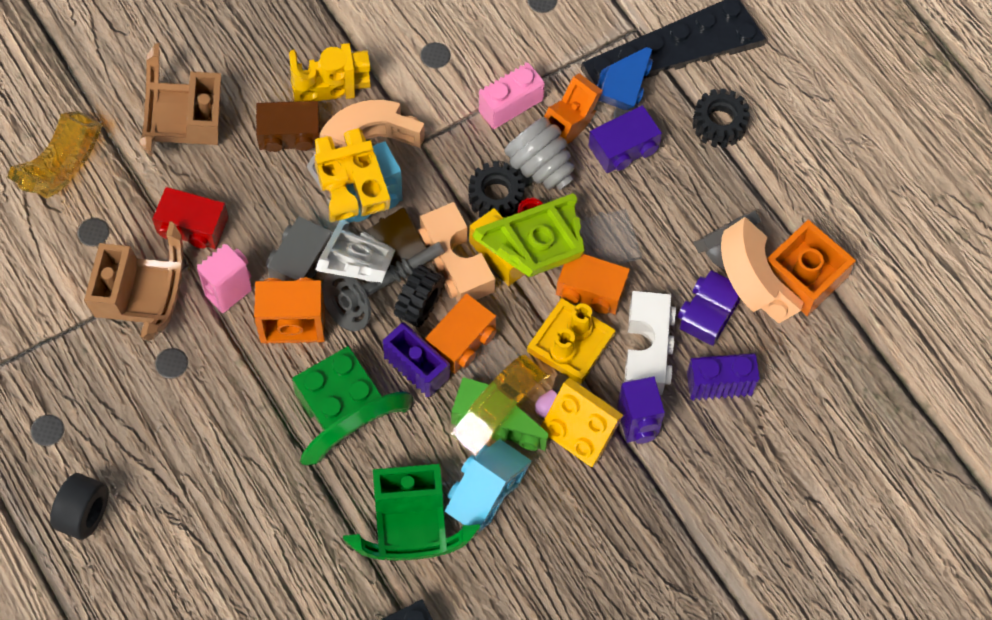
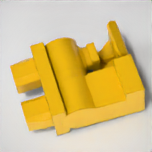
(332, 76)
(351, 165)

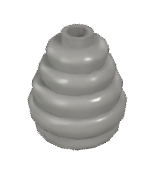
(542, 154)

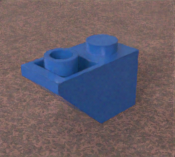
(623, 80)

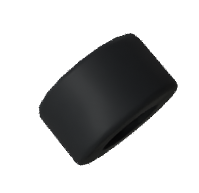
(79, 506)

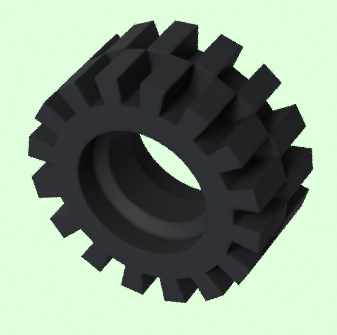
(724, 103)
(501, 176)
(419, 295)

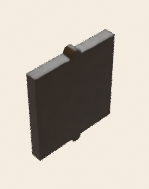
(398, 233)

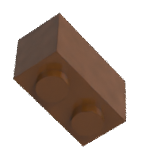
(287, 125)

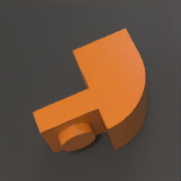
(575, 108)

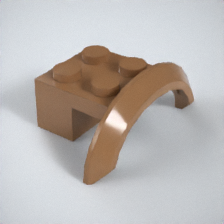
(180, 111)
(135, 287)

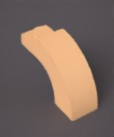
(375, 119)
(751, 275)

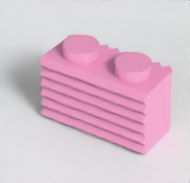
(511, 95)
(225, 277)

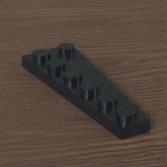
(700, 36)

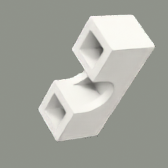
(651, 316)

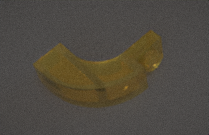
(62, 157)
(498, 401)

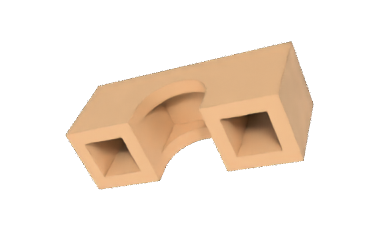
(461, 274)

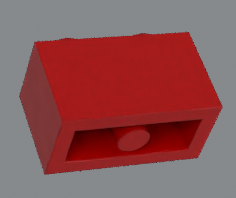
(196, 217)

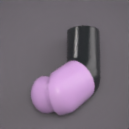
(546, 400)

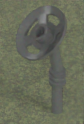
(358, 294)

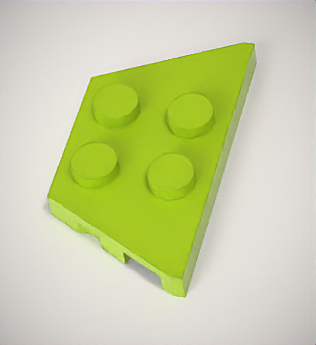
(536, 237)

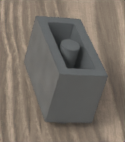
(299, 251)

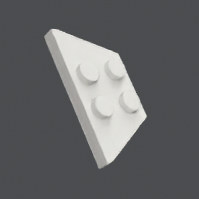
(355, 255)

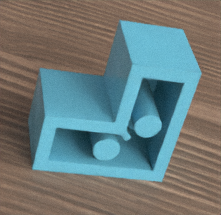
(486, 483)

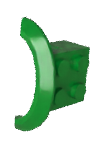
(341, 401)
(410, 516)

